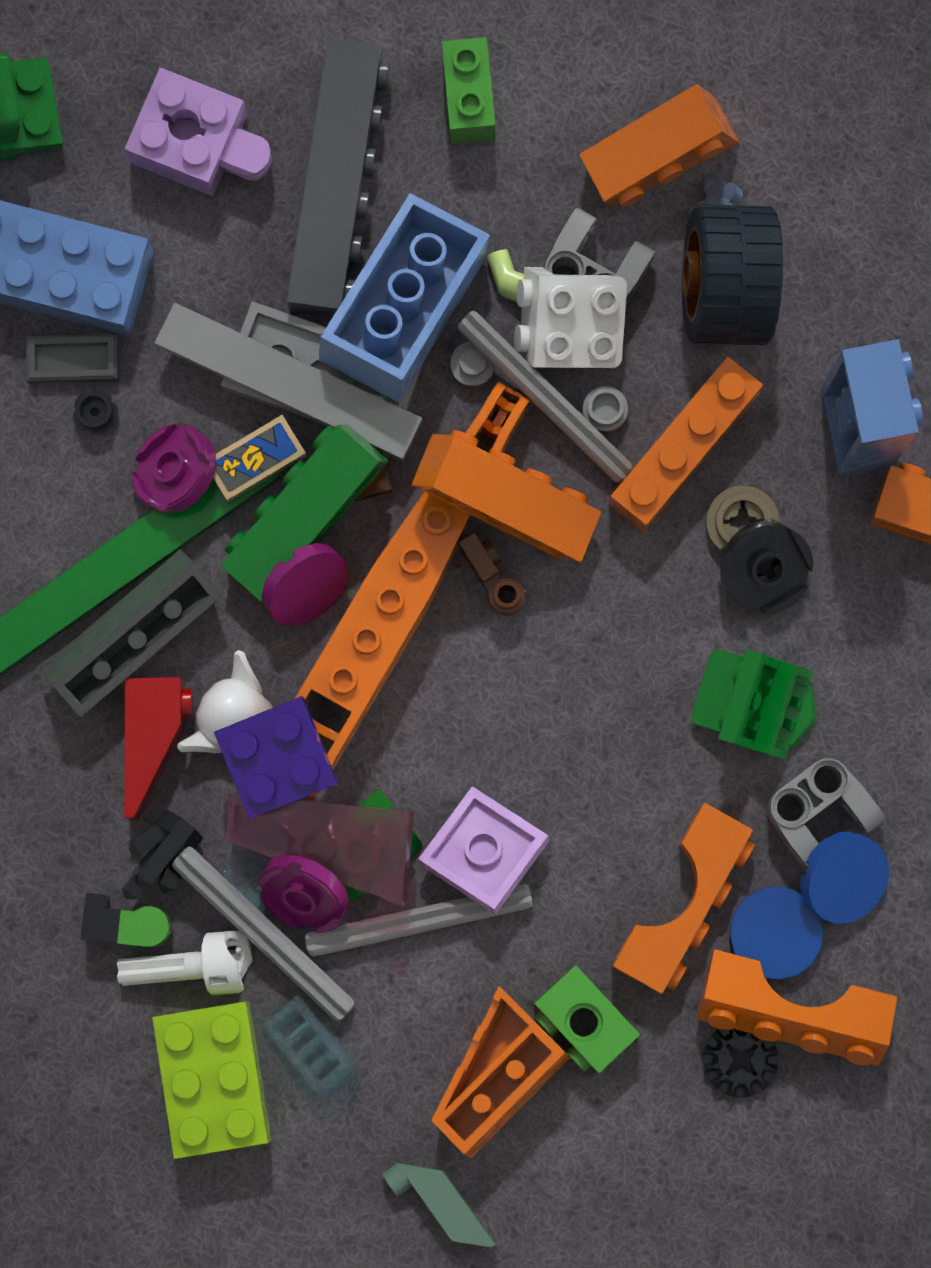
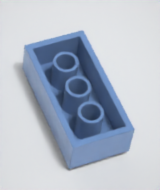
(71, 268)
(403, 297)
(871, 407)

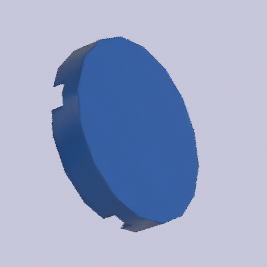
(845, 877)
(777, 931)

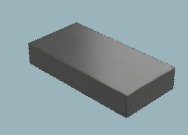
(72, 358)

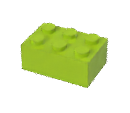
(211, 1079)

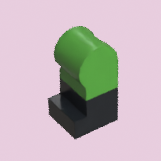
(141, 927)

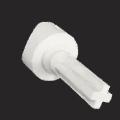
(216, 964)

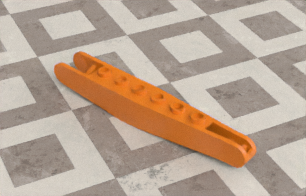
(398, 592)

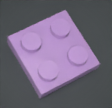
(483, 850)

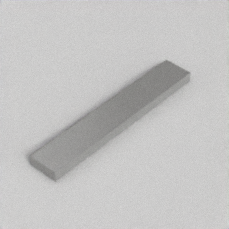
(287, 380)

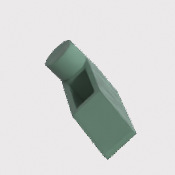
(442, 1200)

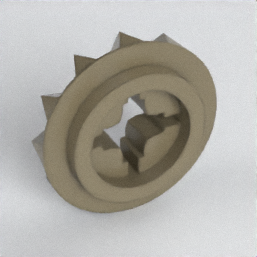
(726, 507)

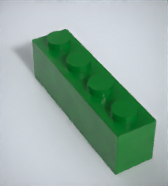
(306, 508)

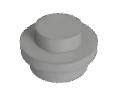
(470, 365)
(605, 408)

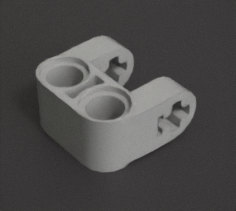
(572, 240)
(848, 792)

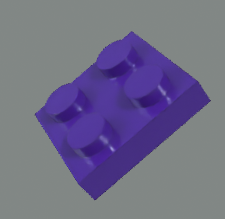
(276, 757)

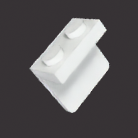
(570, 319)

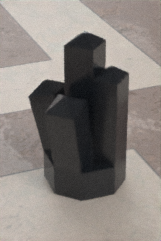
(165, 842)

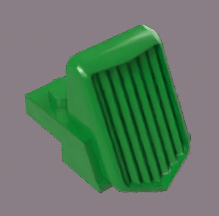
(27, 108)
(756, 701)

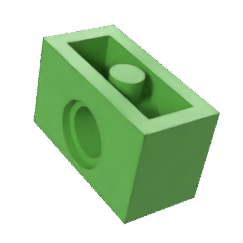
(468, 90)
(611, 1032)

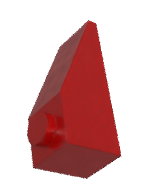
(152, 729)

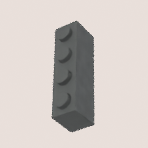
(130, 632)

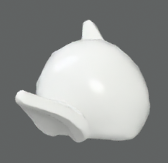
(226, 704)

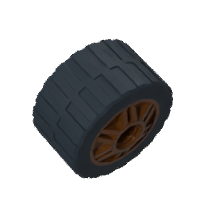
(732, 274)

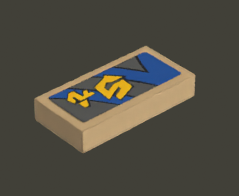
(256, 458)

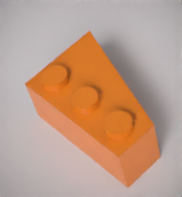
(659, 146)
(497, 1076)

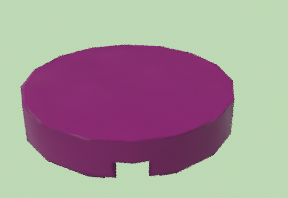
(173, 468)
(305, 584)
(303, 893)

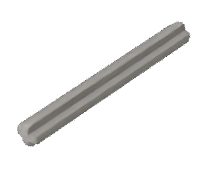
(545, 396)
(410, 922)
(263, 933)

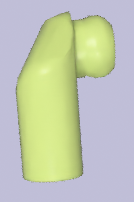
(504, 274)

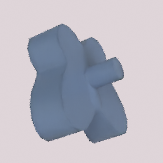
(719, 192)

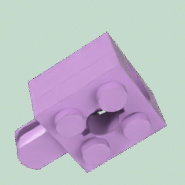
(195, 135)

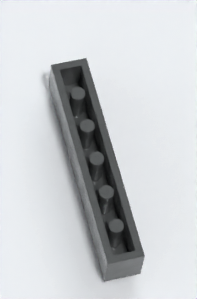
(336, 177)

